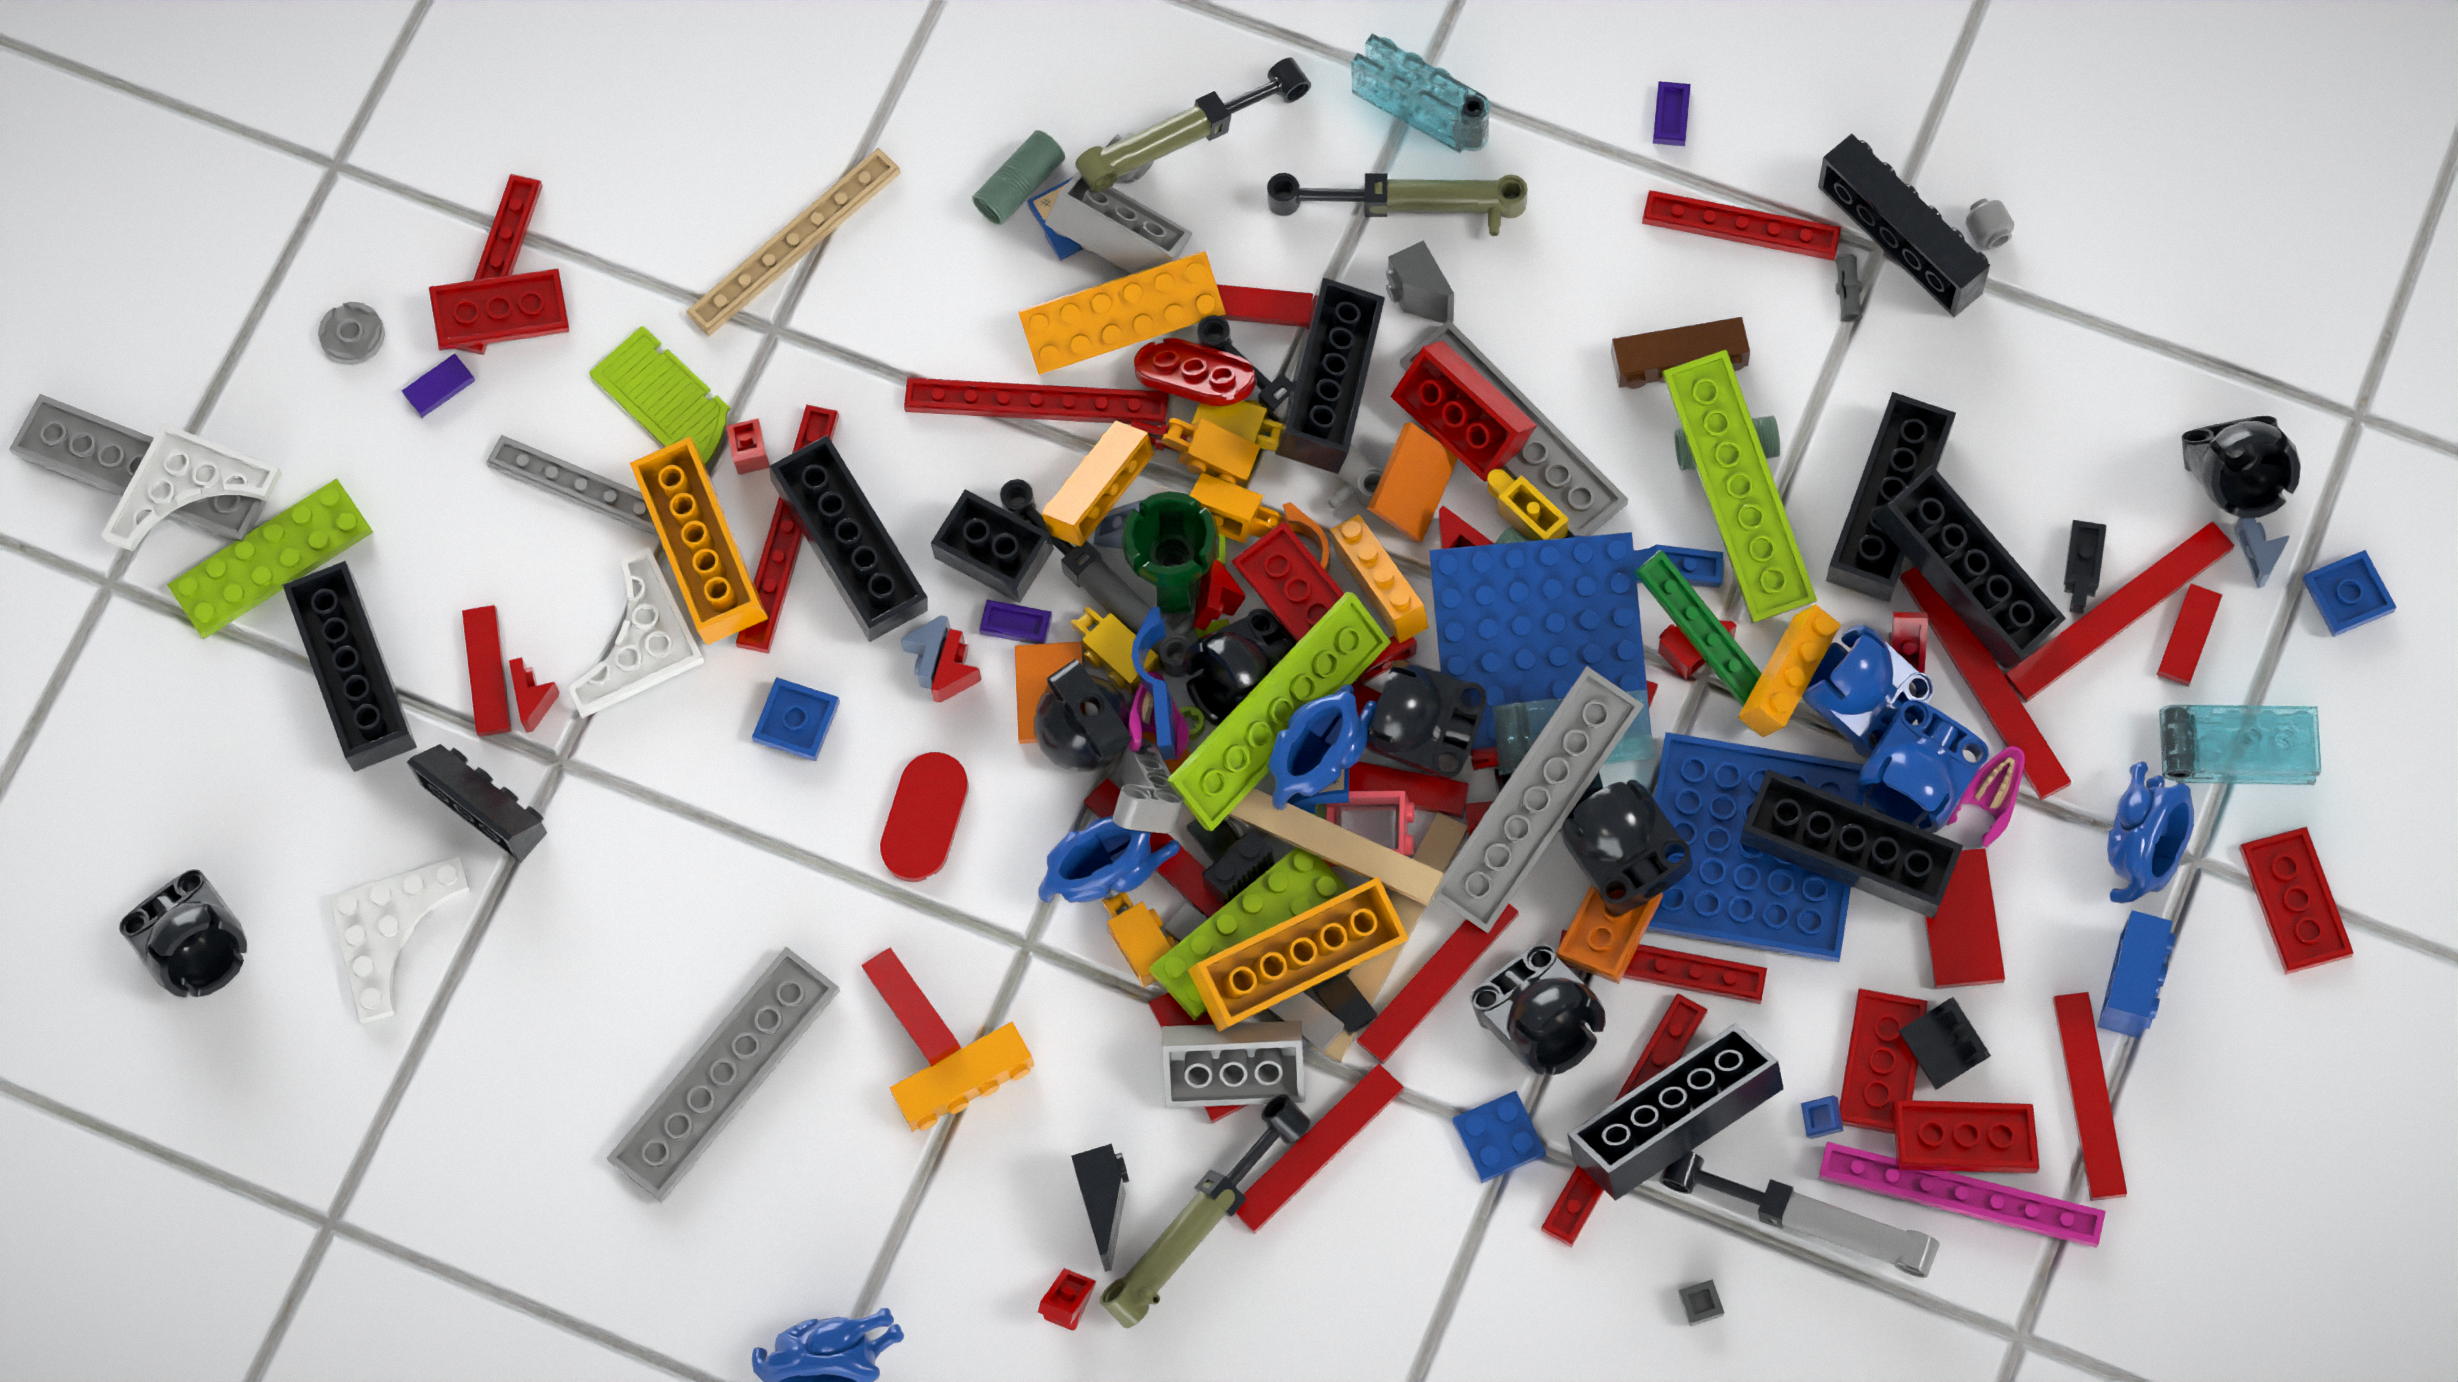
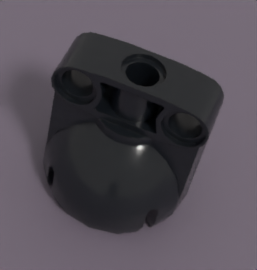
(2243, 464)
(1234, 662)
(1424, 718)
(1071, 736)
(1625, 845)
(187, 936)
(1540, 1011)

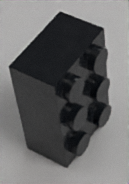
(992, 545)

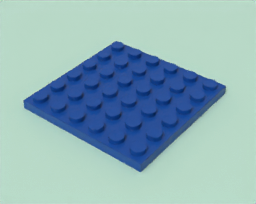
(1535, 616)
(1734, 889)

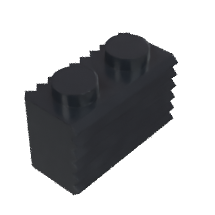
(1238, 867)

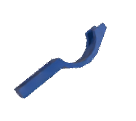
(1696, 565)
(1152, 631)

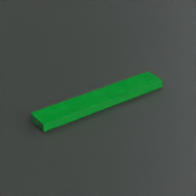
(1699, 625)

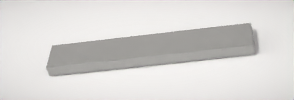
(571, 483)
(1318, 1024)

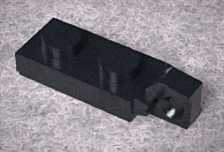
(2083, 562)

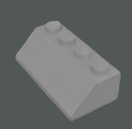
(1116, 227)
(1234, 1065)

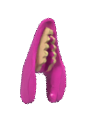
(1143, 720)
(1995, 790)

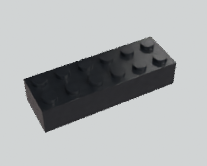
(1903, 225)
(1330, 376)
(1905, 445)
(848, 538)
(1968, 567)
(349, 666)
(1851, 844)
(1675, 1111)

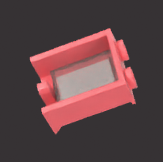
(1378, 817)

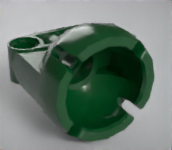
(1168, 532)

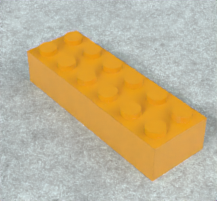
(698, 541)
(1298, 954)

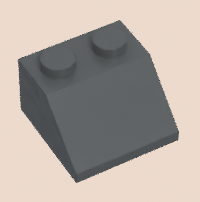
(1419, 284)

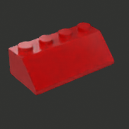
(1462, 409)

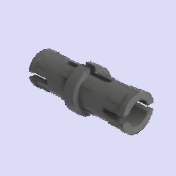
(1848, 287)

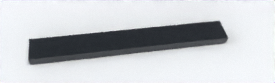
(1336, 993)

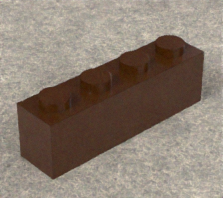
(1646, 355)

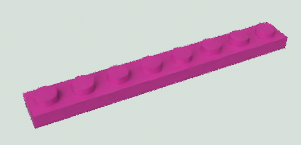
(1963, 1195)

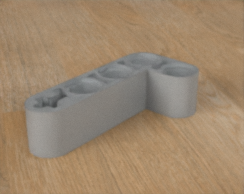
(1146, 798)

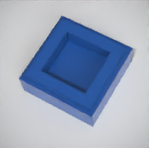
(1822, 1117)

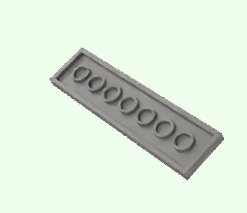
(1548, 455)
(108, 458)
(1537, 799)
(723, 1074)

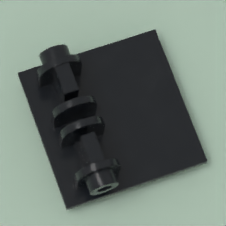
(1944, 1043)

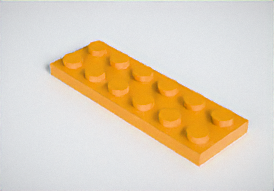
(1121, 312)

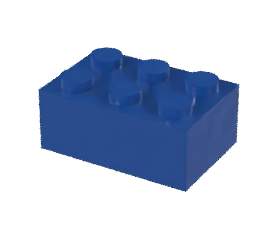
(2137, 974)

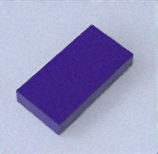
(1671, 113)
(438, 385)
(1015, 622)

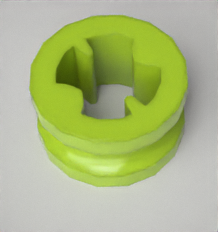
(1196, 715)

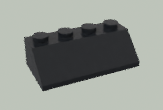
(478, 800)

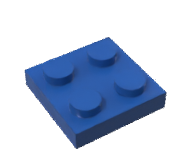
(2349, 593)
(796, 719)
(1498, 1136)

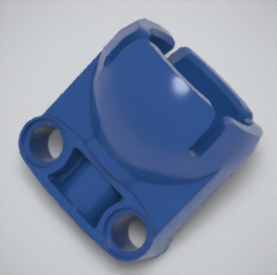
(1864, 687)
(1921, 767)

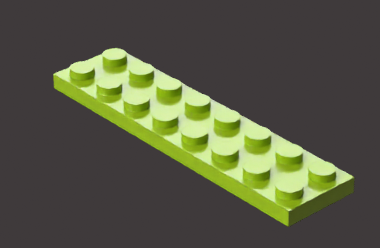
(1739, 486)
(1240, 747)

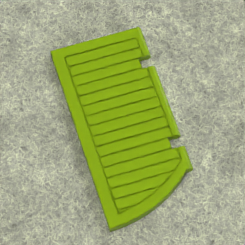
(662, 394)

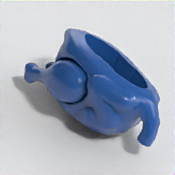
(1319, 744)
(2149, 834)
(1101, 860)
(828, 1350)

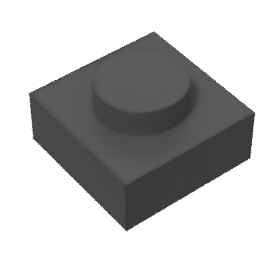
(1701, 1302)

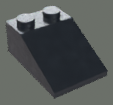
(1102, 1188)

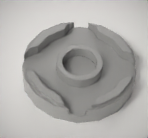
(351, 333)

